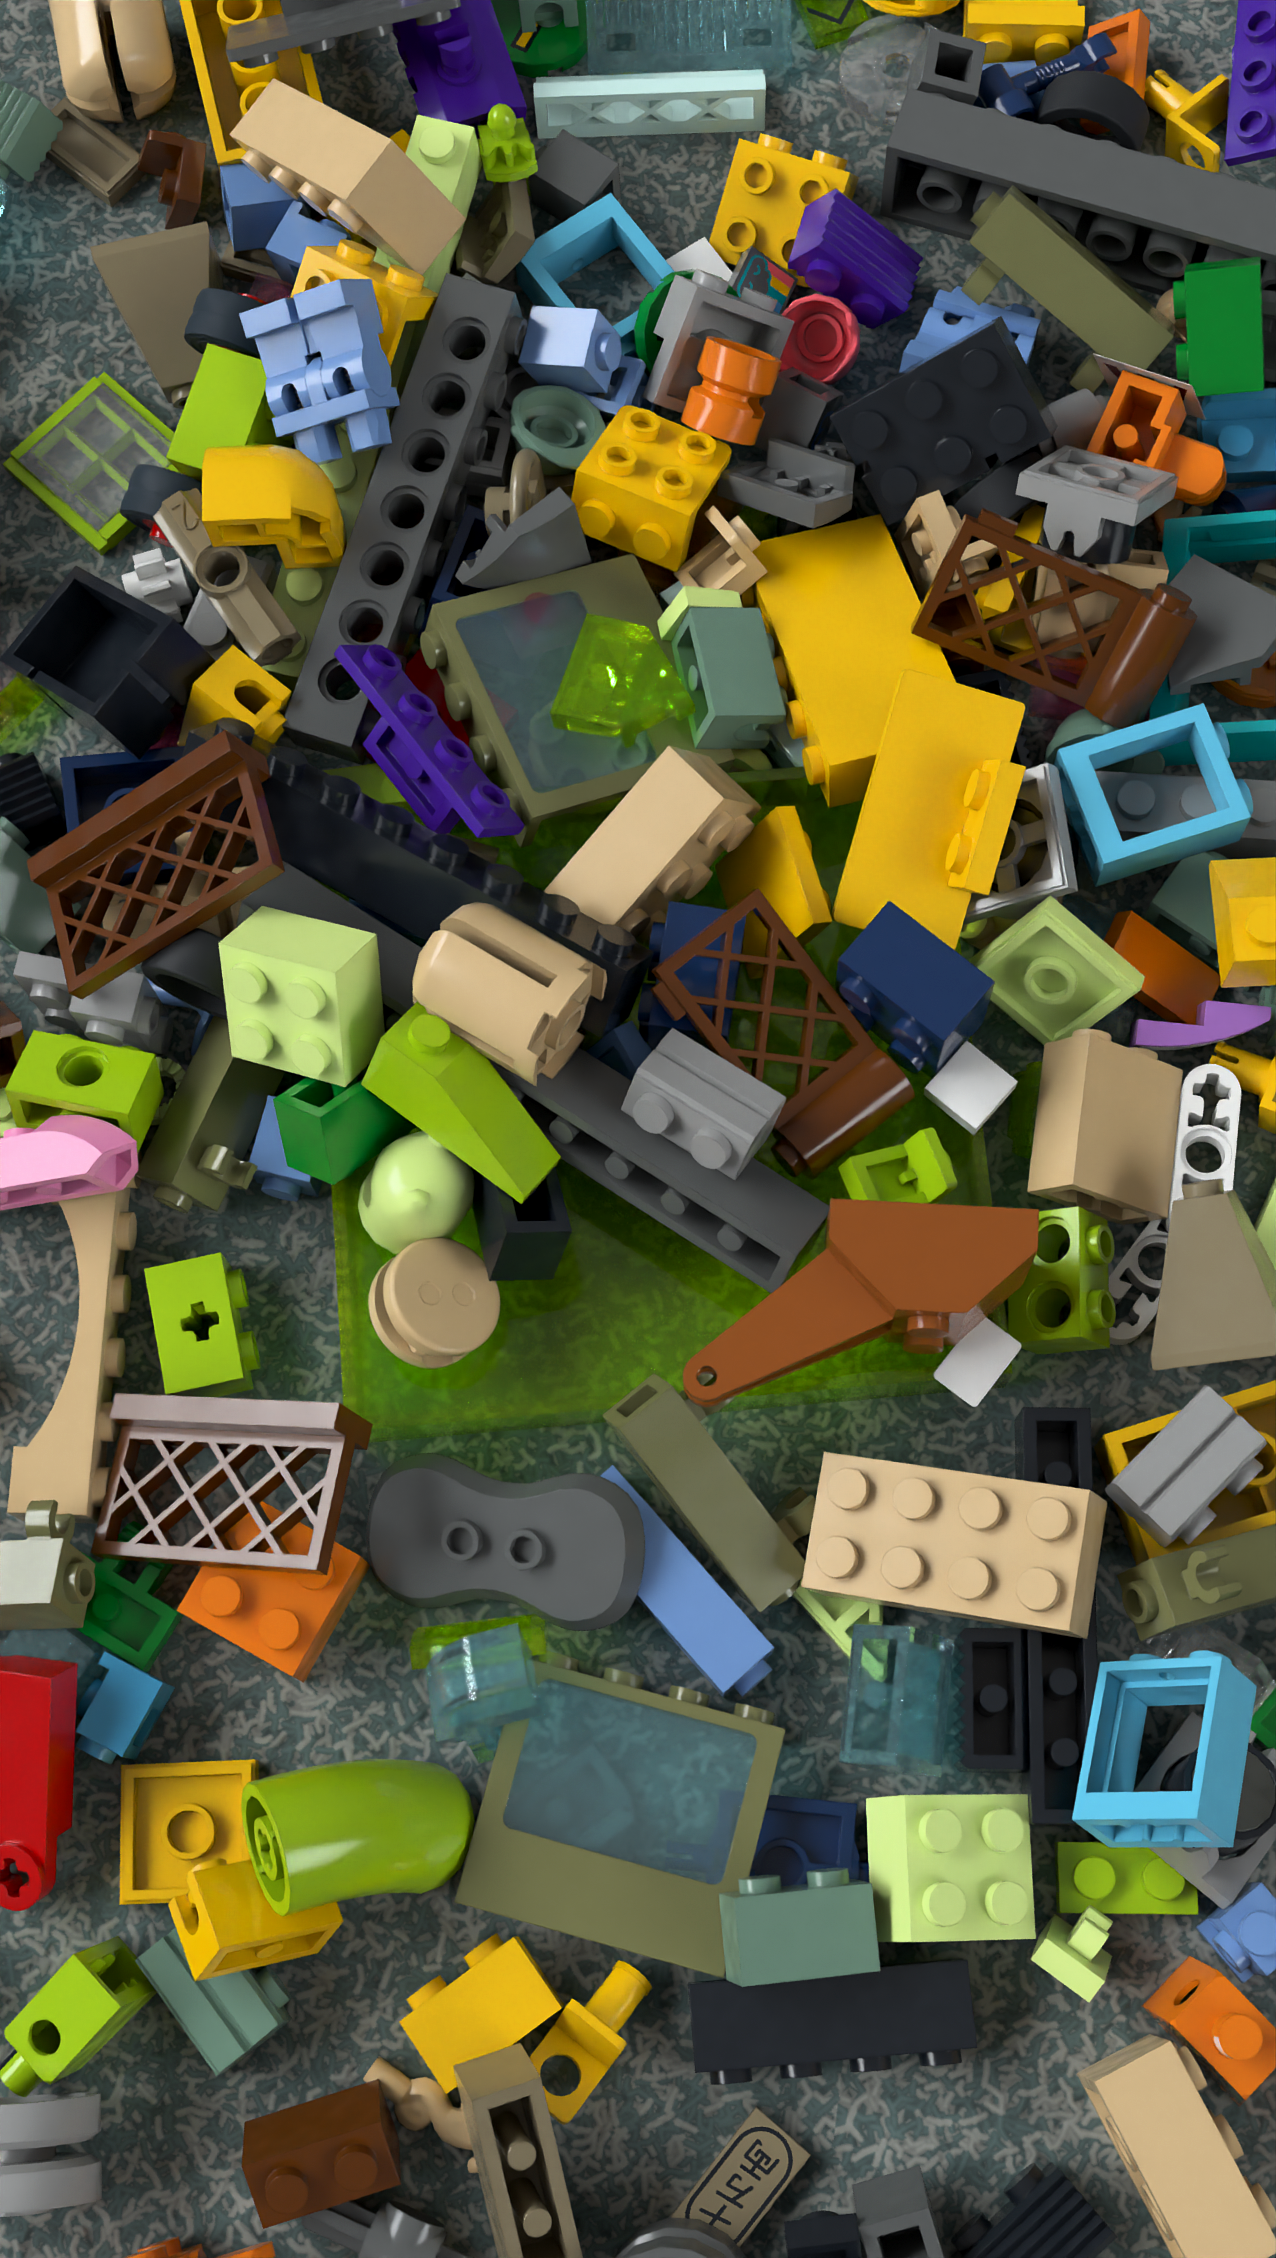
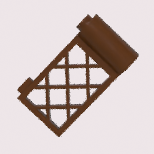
(1133, 645)
(840, 1101)

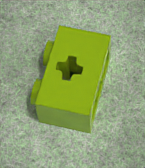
(178, 1299)

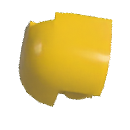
(272, 498)

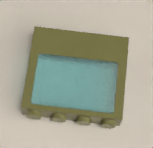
(506, 675)
(622, 1814)

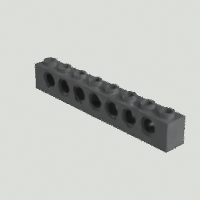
(462, 318)

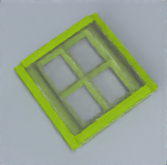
(85, 458)

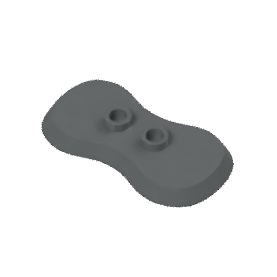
(549, 1545)

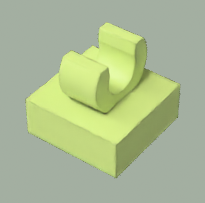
(1076, 1952)

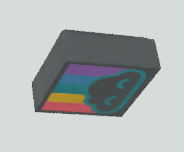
(763, 275)

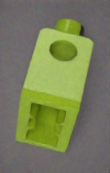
(74, 2015)

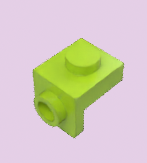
(902, 1173)

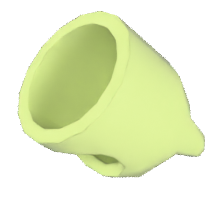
(415, 1193)

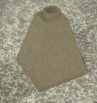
(155, 289)
(1214, 1284)

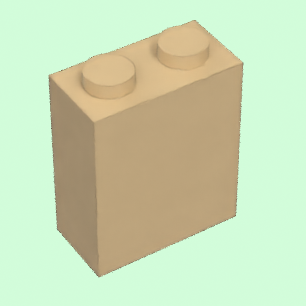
(1105, 1128)

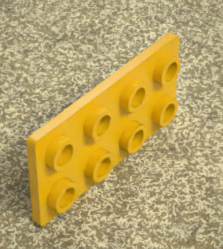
(933, 806)

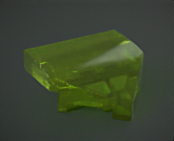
(618, 682)

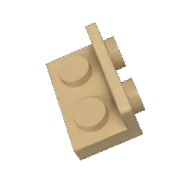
(926, 539)

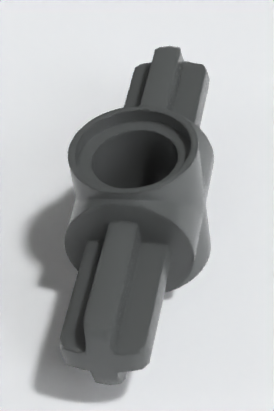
(389, 2233)

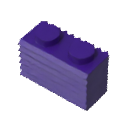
(854, 259)

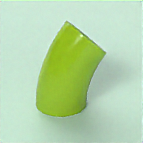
(355, 1831)

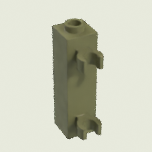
(1066, 281)
(209, 1126)
(710, 1494)
(44, 1577)
(1201, 1583)

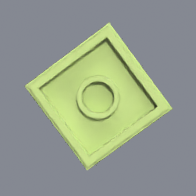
(1055, 973)

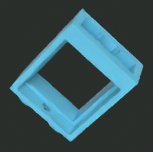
(581, 242)
(1091, 817)
(1113, 1744)

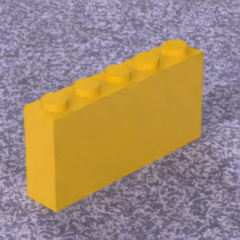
(840, 642)

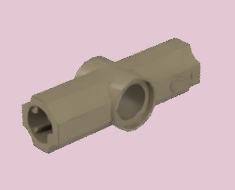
(246, 602)

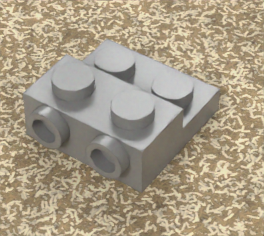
(701, 310)
(116, 1015)

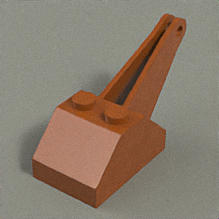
(884, 1272)

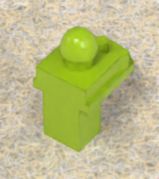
(506, 147)

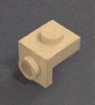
(726, 559)

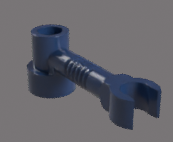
(1012, 93)

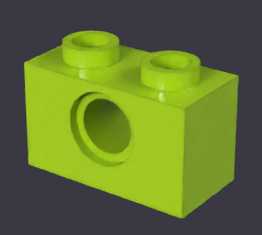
(85, 1079)

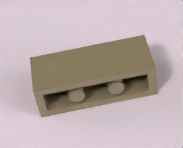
(517, 2156)

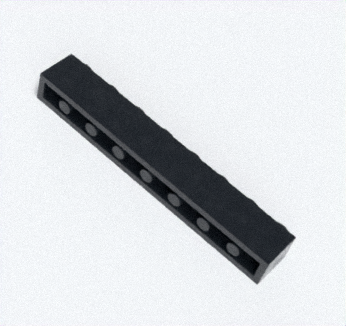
(416, 875)

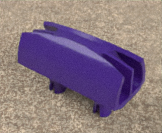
(460, 65)

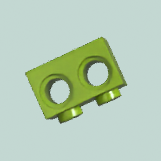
(1076, 1278)

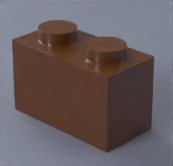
(321, 2153)

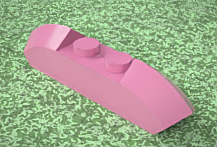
(64, 1161)

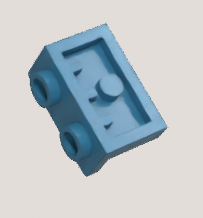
(1244, 433)

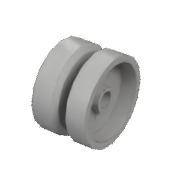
(31, 2171)

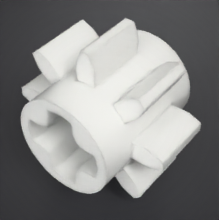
(159, 583)

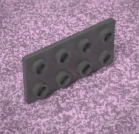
(318, 22)

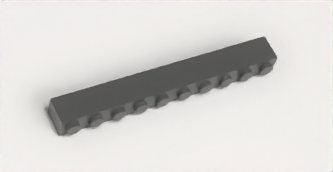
(749, 1223)

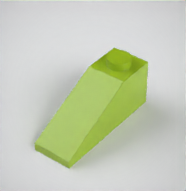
(459, 1102)

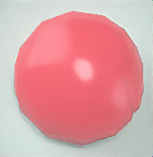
(822, 338)

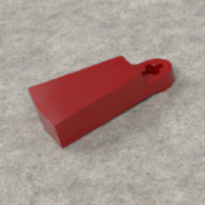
(34, 1772)

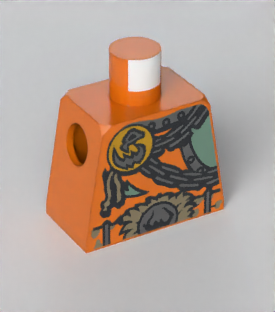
(1217, 2026)

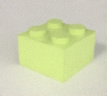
(302, 995)
(951, 1867)

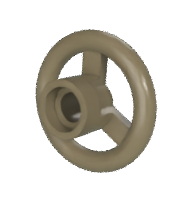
(526, 489)

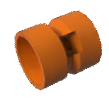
(731, 390)

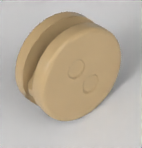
(434, 1303)

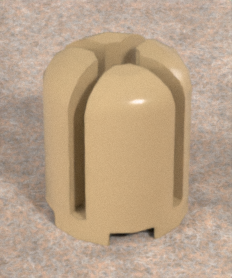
(88, 61)
(506, 989)

